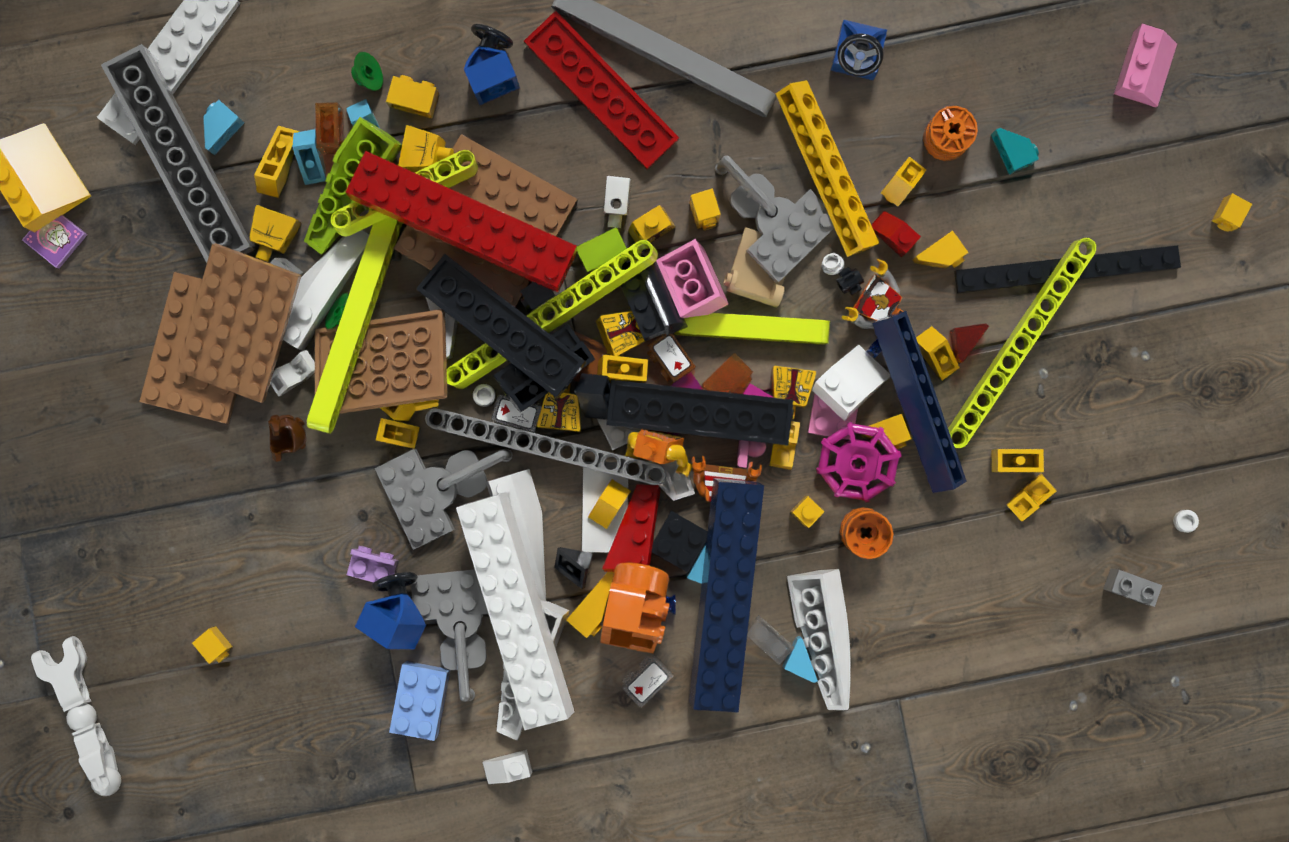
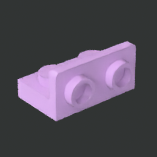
(370, 565)

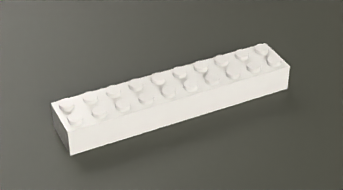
(515, 611)

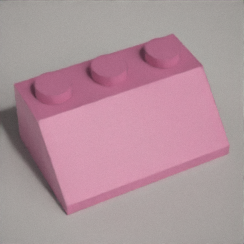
(1146, 65)
(692, 281)

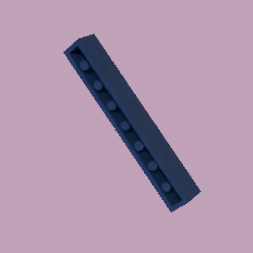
(919, 402)

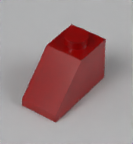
(895, 233)

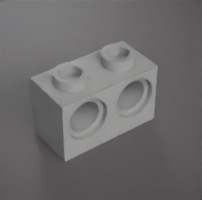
(1132, 587)

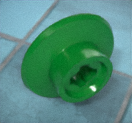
(367, 71)
(335, 313)

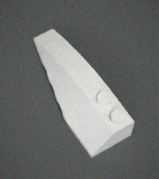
(321, 287)
(528, 519)
(823, 620)
(509, 719)

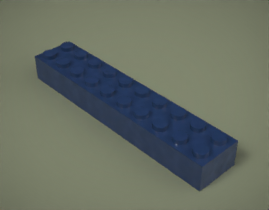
(726, 595)

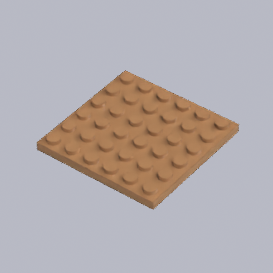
(504, 189)

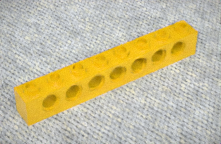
(827, 168)

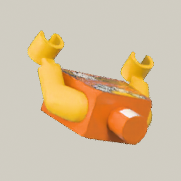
(658, 448)

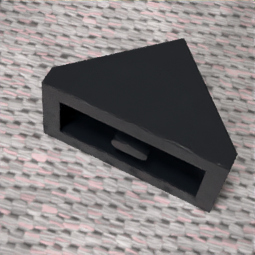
(573, 565)

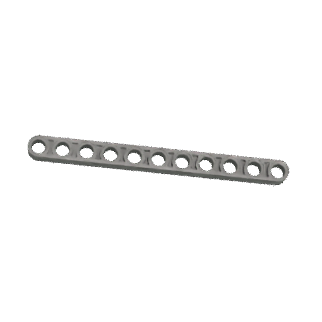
(668, 54)
(535, 441)

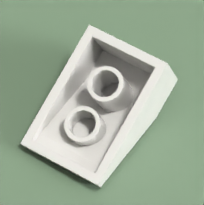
(850, 382)

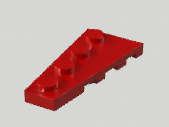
(636, 532)

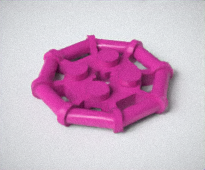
(858, 449)

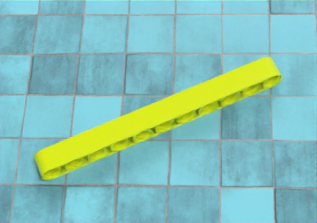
(558, 305)
(353, 325)
(1029, 337)

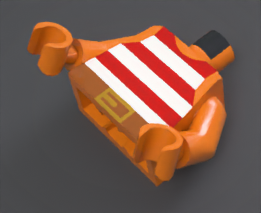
(704, 474)

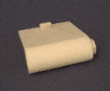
(749, 278)

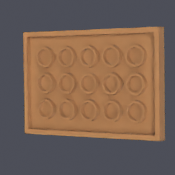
(239, 323)
(397, 362)
(163, 383)

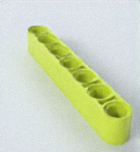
(433, 172)
(757, 328)

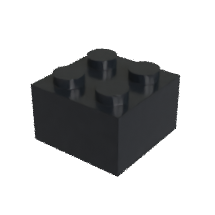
(679, 541)

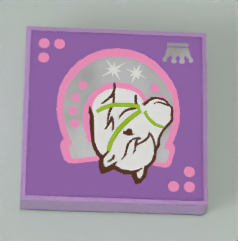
(56, 240)

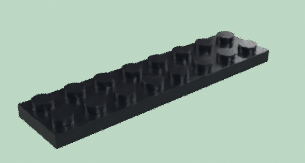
(501, 326)
(699, 412)

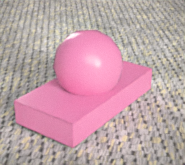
(750, 448)

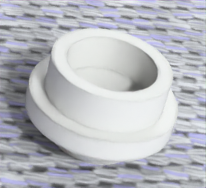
(832, 264)

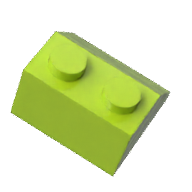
(600, 249)

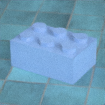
(419, 700)

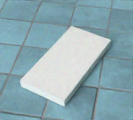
(594, 536)

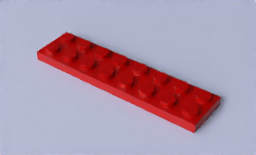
(601, 90)

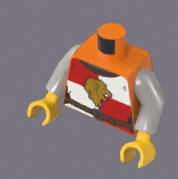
(877, 300)

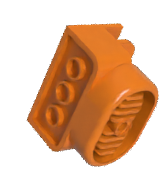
(636, 607)

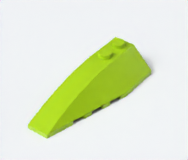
(361, 138)

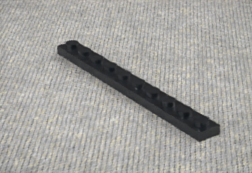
(1039, 271)

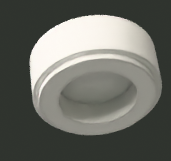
(484, 395)
(1186, 521)

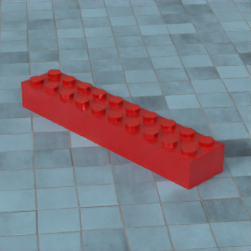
(461, 221)

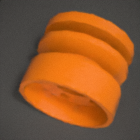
(943, 144)
(878, 528)

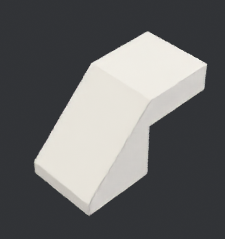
(293, 373)

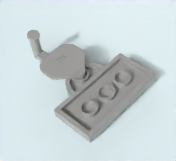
(788, 234)
(419, 492)
(450, 600)

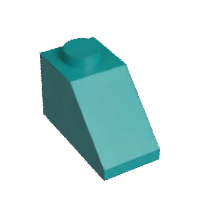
(1015, 150)

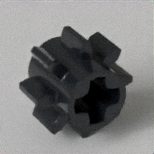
(850, 281)

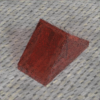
(965, 339)

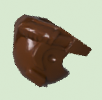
(286, 435)

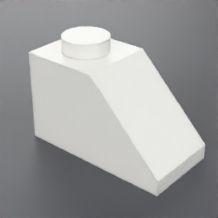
(508, 768)

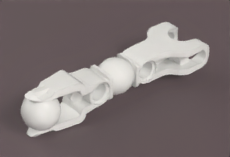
(94, 751)

